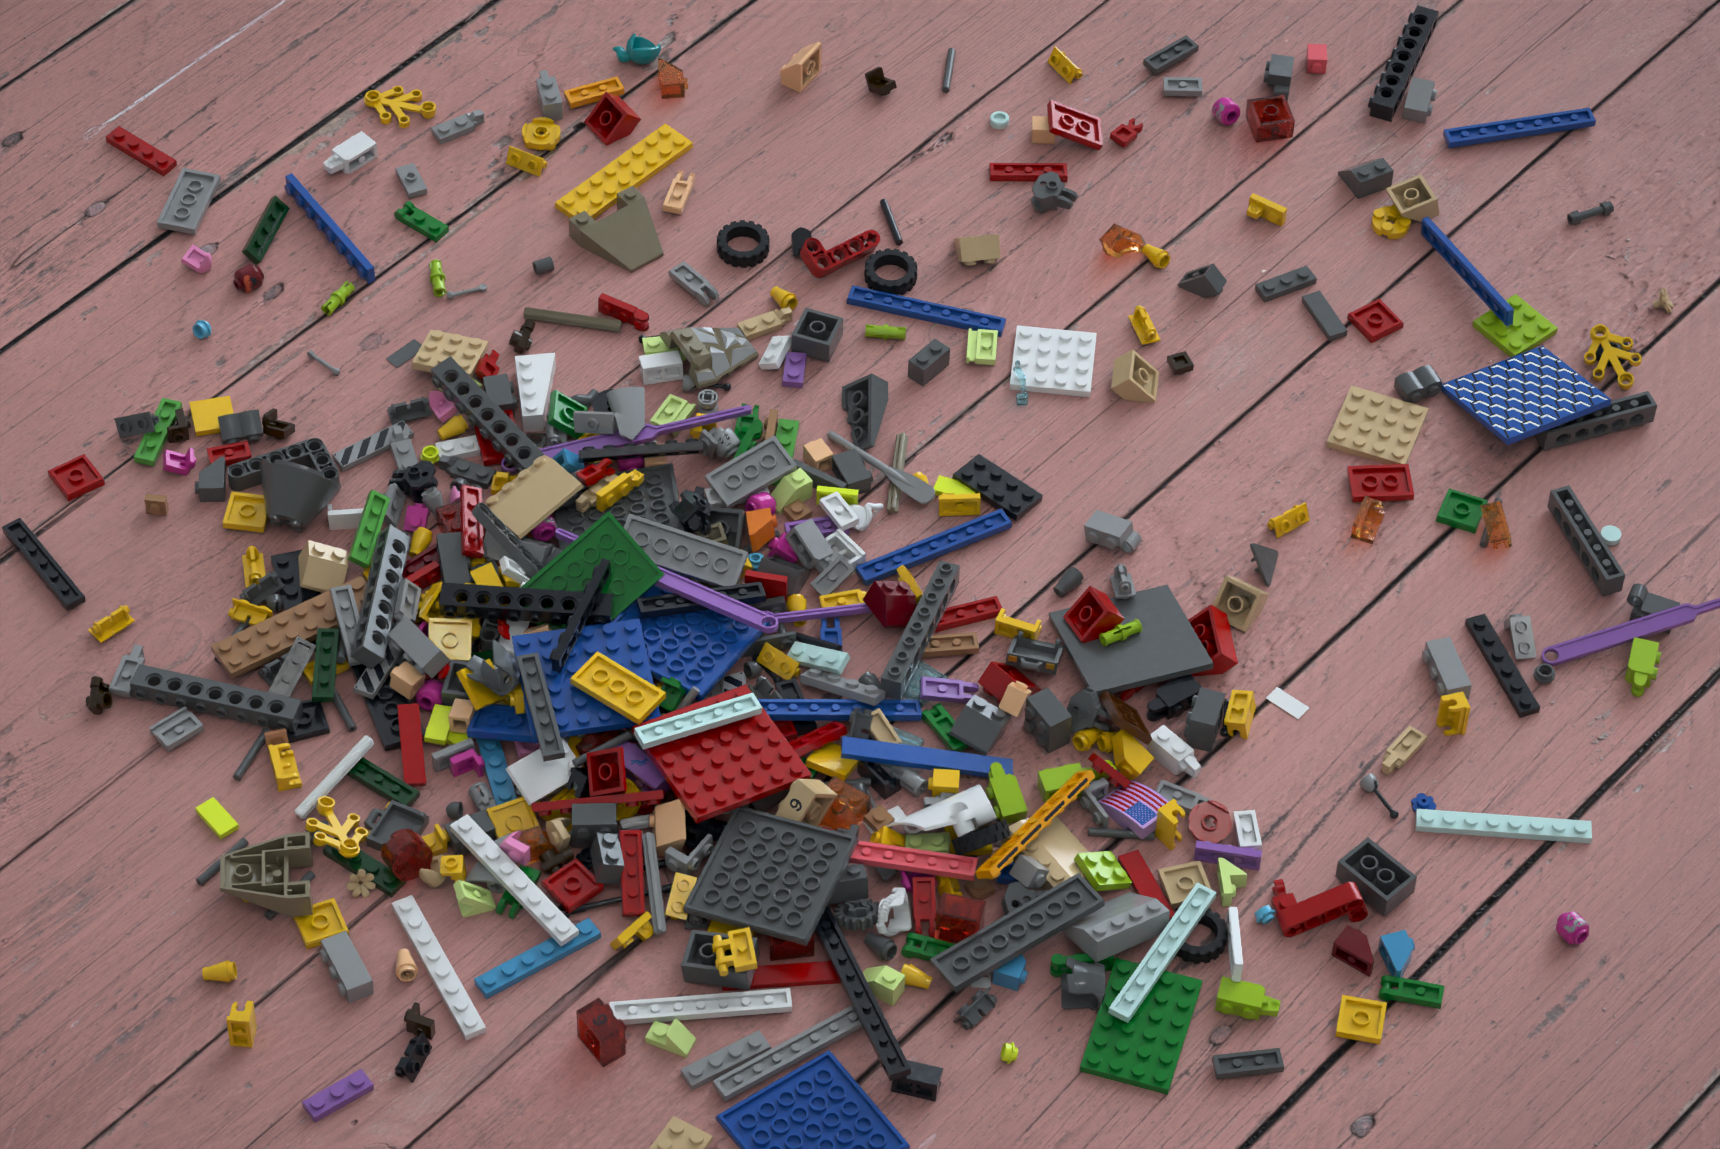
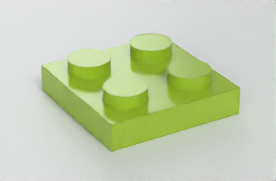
(1103, 870)

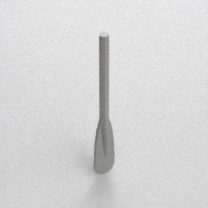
(909, 484)

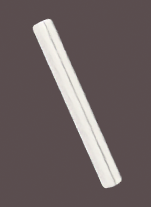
(334, 776)

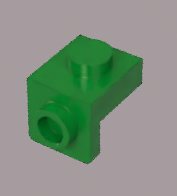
(674, 694)

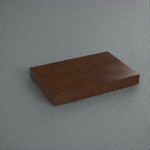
(1126, 717)

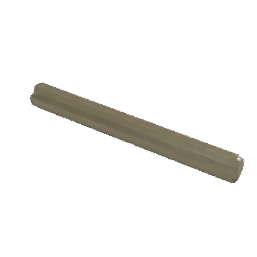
(572, 319)
(898, 463)

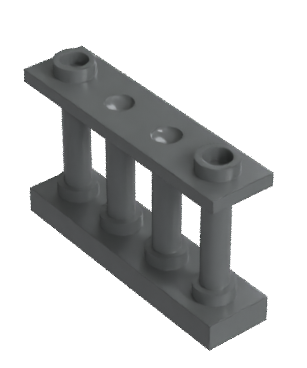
(782, 640)

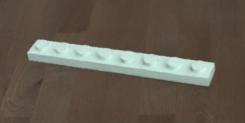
(1503, 826)
(1162, 952)

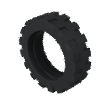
(891, 257)
(743, 258)
(981, 837)
(1211, 951)

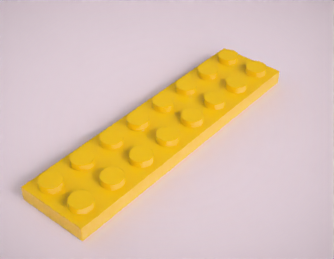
(628, 169)

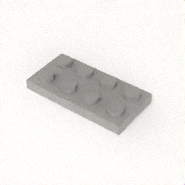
(188, 201)
(750, 472)

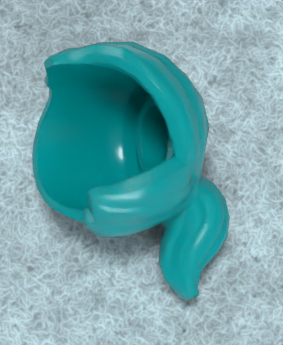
(638, 50)

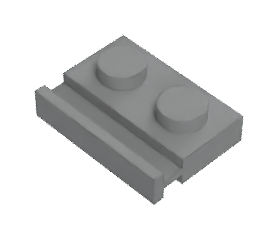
(176, 728)

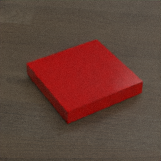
(1375, 320)
(76, 477)
(773, 584)
(572, 885)

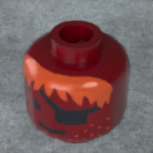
(248, 278)

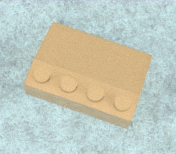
(533, 495)
(1053, 849)

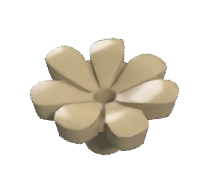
(1663, 301)
(361, 883)

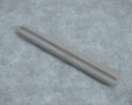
(654, 883)

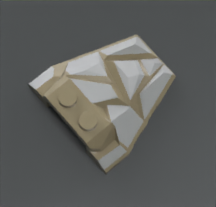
(711, 351)

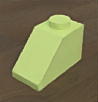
(791, 488)
(885, 983)

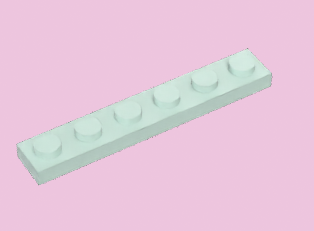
(697, 721)

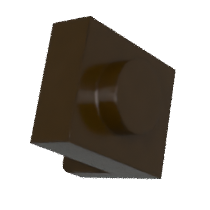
(878, 83)
(275, 427)
(180, 431)
(419, 1024)

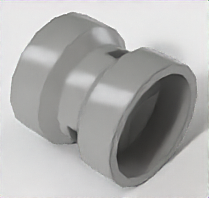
(707, 401)

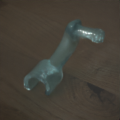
(1021, 398)

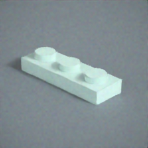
(819, 657)

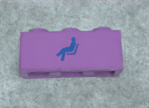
(642, 770)

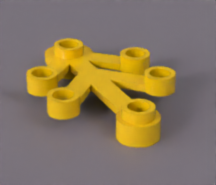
(377, 100)
(1611, 354)
(346, 846)

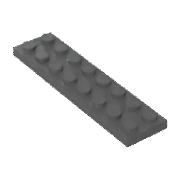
(1017, 932)

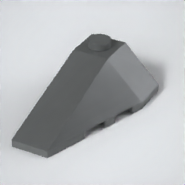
(865, 406)

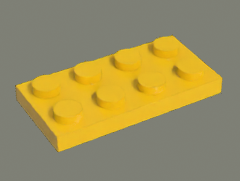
(618, 688)

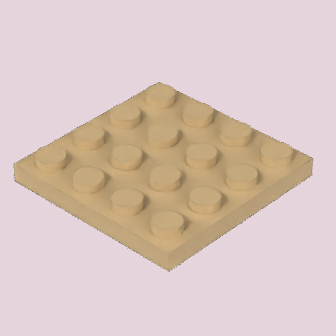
(1377, 427)

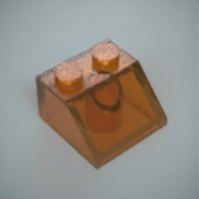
(847, 807)

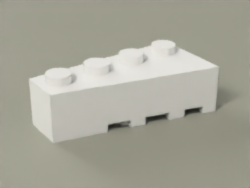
(534, 387)

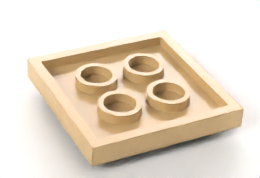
(441, 345)

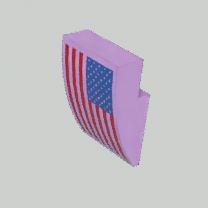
(1134, 807)

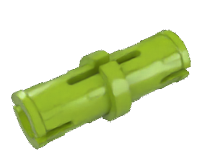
(437, 278)
(337, 298)
(885, 332)
(1120, 632)

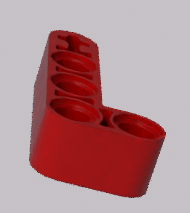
(843, 251)
(1322, 909)

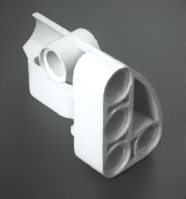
(965, 811)

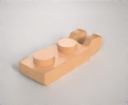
(678, 193)

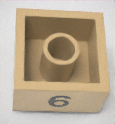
(807, 801)

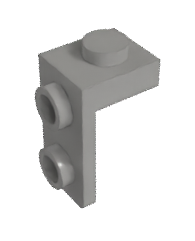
(709, 443)
(1521, 636)
(1090, 798)
(686, 864)

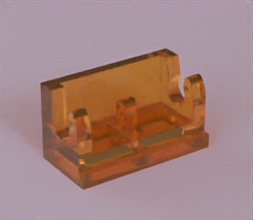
(1368, 520)
(1496, 524)

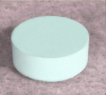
(999, 120)
(1611, 535)

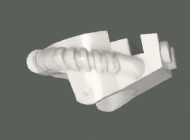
(902, 913)

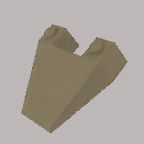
(622, 237)
(264, 874)

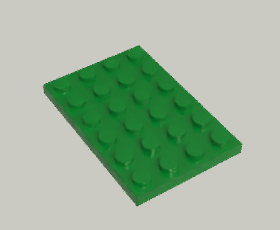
(631, 567)
(1151, 1043)

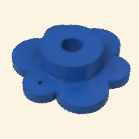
(1423, 802)

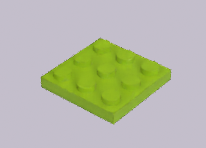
(1525, 333)

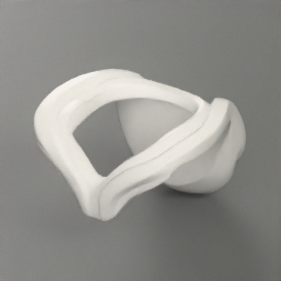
(865, 514)

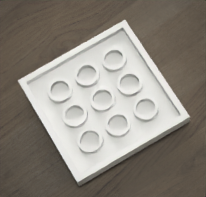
(1054, 360)

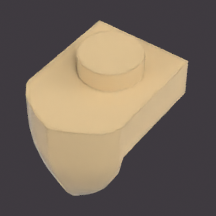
(557, 832)
(432, 877)

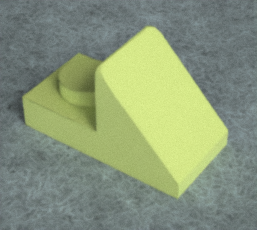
(1229, 879)
(473, 899)
(671, 1038)

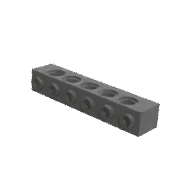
(1620, 415)
(1586, 540)

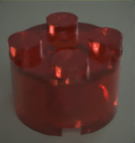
(406, 854)

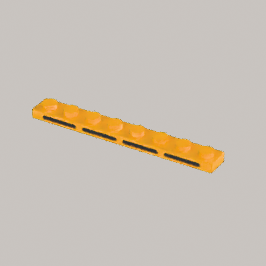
(1030, 829)

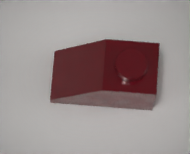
(1354, 950)

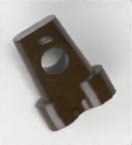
(521, 340)
(99, 696)
(552, 861)

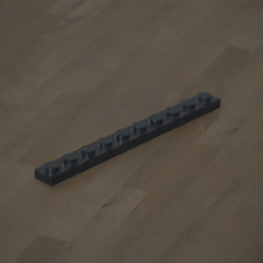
(861, 997)

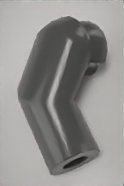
(585, 400)

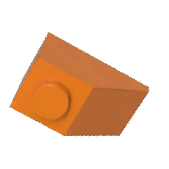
(760, 527)

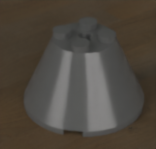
(295, 493)

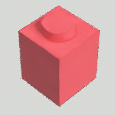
(1316, 58)

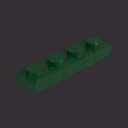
(265, 230)
(325, 665)
(383, 782)
(383, 876)

